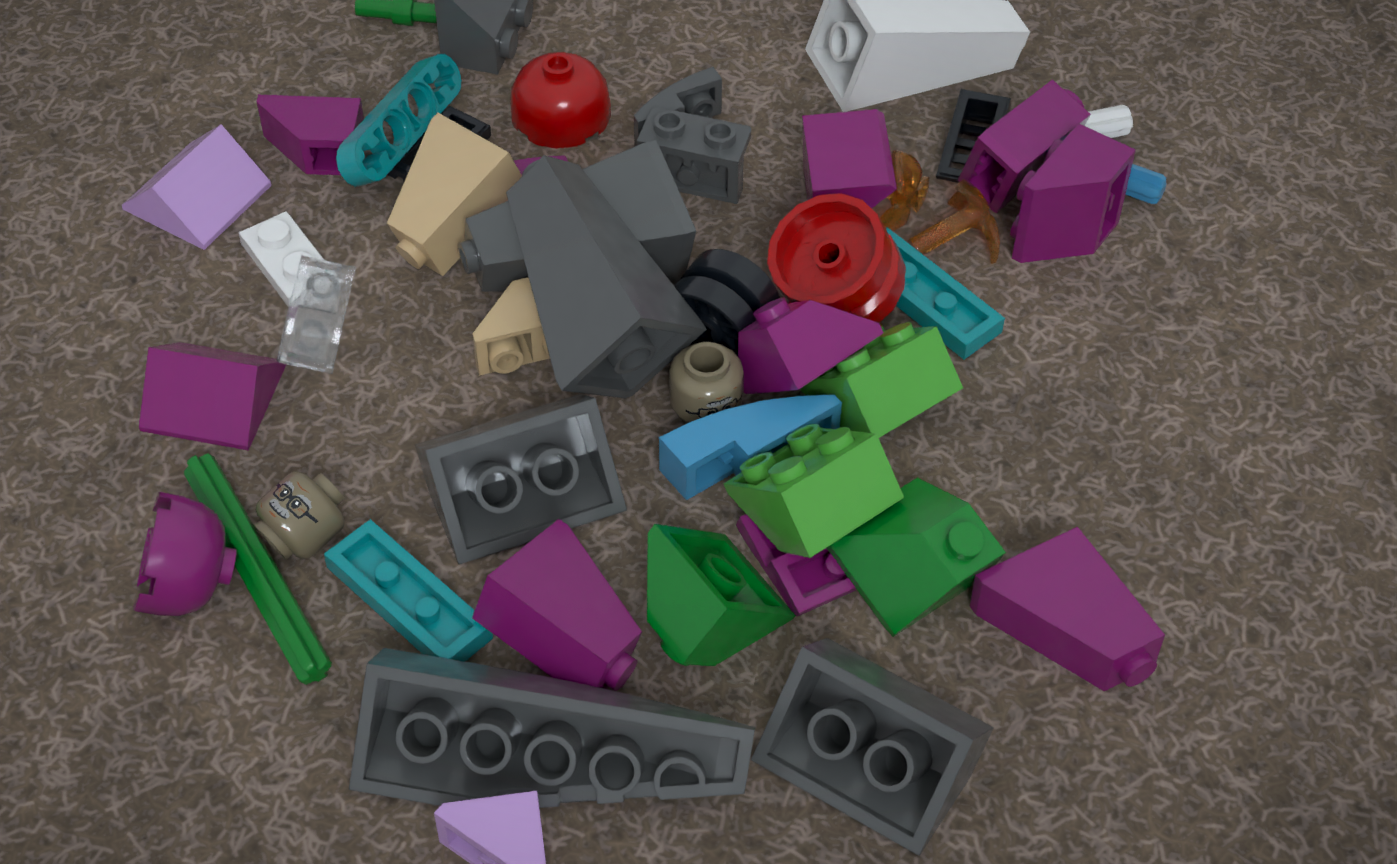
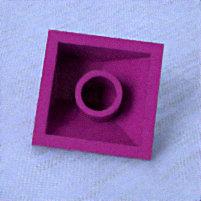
(798, 343)

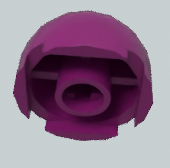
(183, 557)

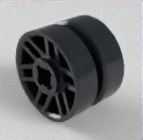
(724, 294)

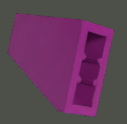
(1021, 142)
(1071, 610)
(560, 612)

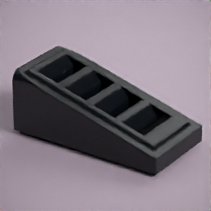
(973, 107)

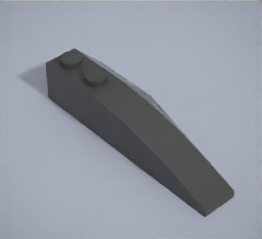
(480, 731)

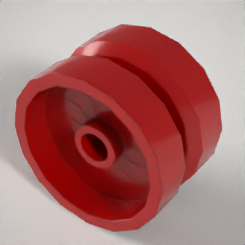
(837, 256)

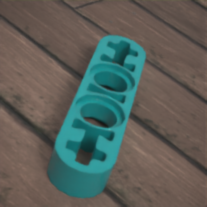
(404, 124)

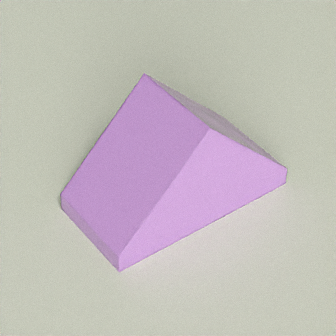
(493, 829)

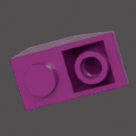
(309, 128)

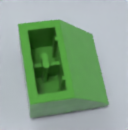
(890, 379)
(815, 487)

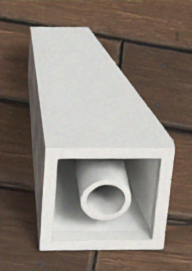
(907, 47)

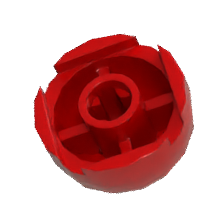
(560, 100)

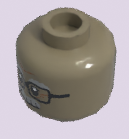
(705, 380)
(300, 515)

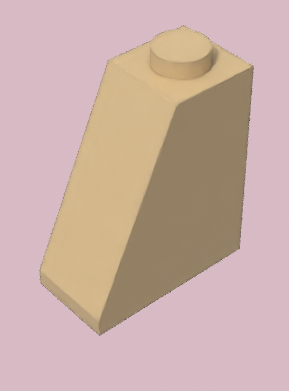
(448, 182)

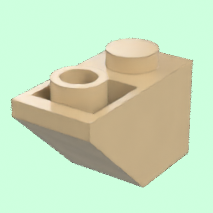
(510, 332)

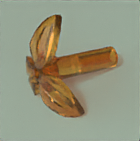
(910, 190)
(972, 213)

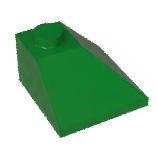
(916, 554)
(706, 596)

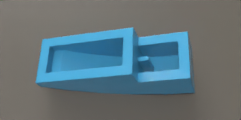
(719, 443)

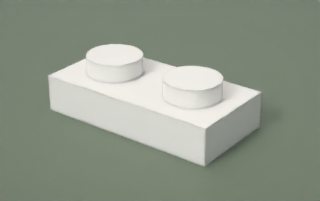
(277, 251)

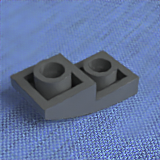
(694, 94)

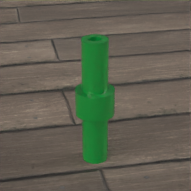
(400, 11)

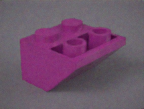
(1072, 197)

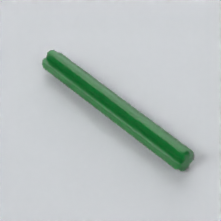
(260, 572)

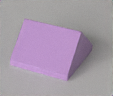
(201, 189)

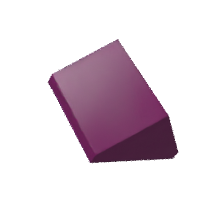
(848, 155)
(207, 393)

